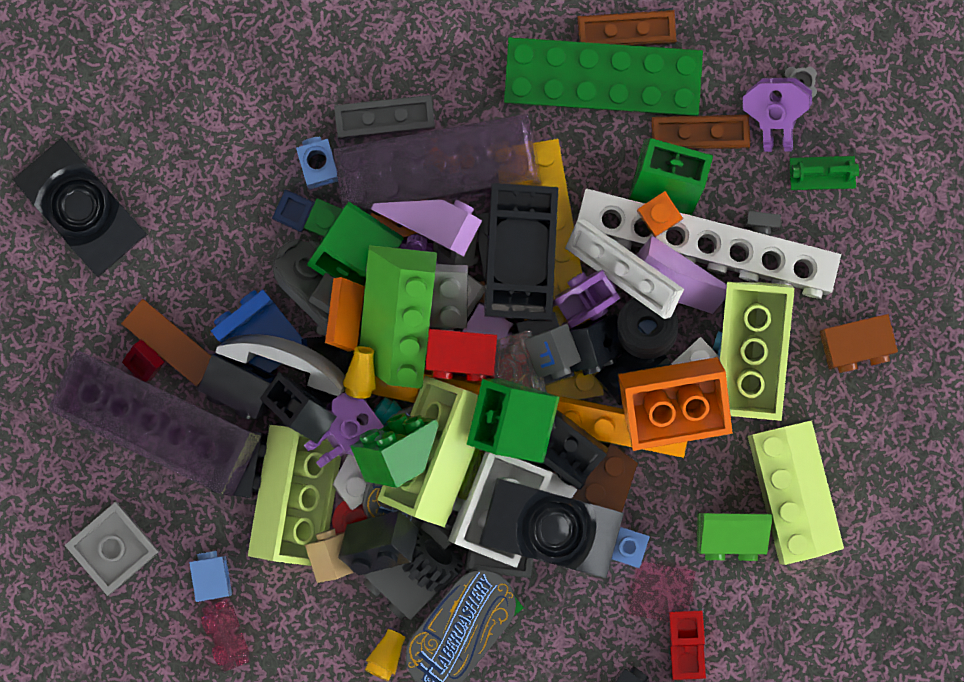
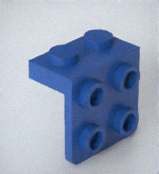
(256, 317)

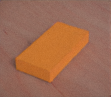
(344, 314)

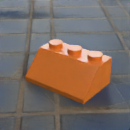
(676, 403)

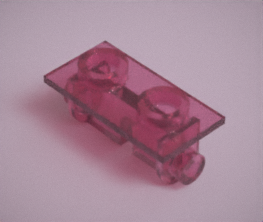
(226, 647)

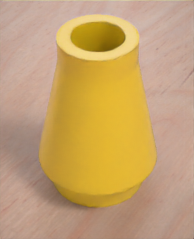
(361, 374)
(385, 656)

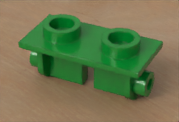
(823, 173)

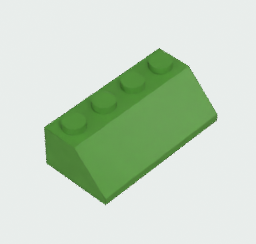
(398, 312)

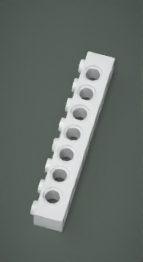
(821, 263)

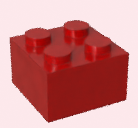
(461, 354)

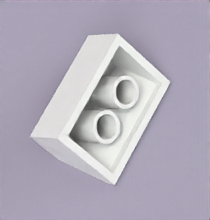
(473, 511)

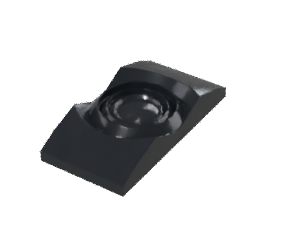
(79, 207)
(521, 252)
(551, 528)

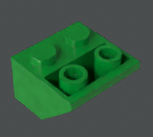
(673, 170)
(347, 242)
(512, 420)
(396, 450)

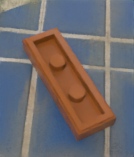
(629, 28)
(703, 131)
(168, 341)

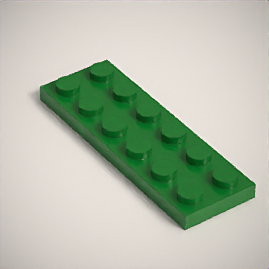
(603, 76)

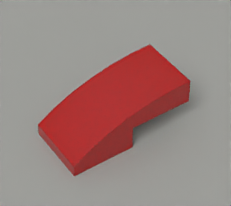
(687, 645)

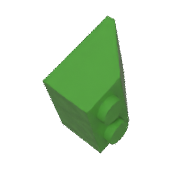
(733, 534)

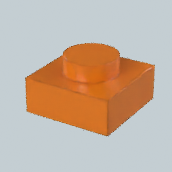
(659, 214)

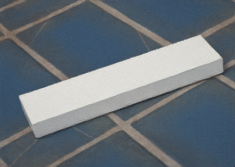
(624, 268)

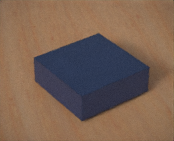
(293, 211)

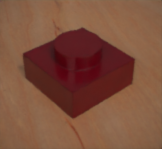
(143, 361)

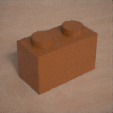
(859, 342)

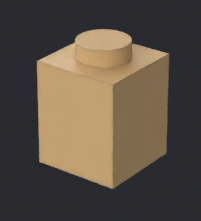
(324, 556)

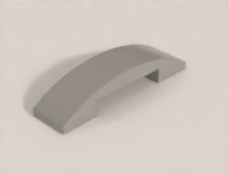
(323, 373)

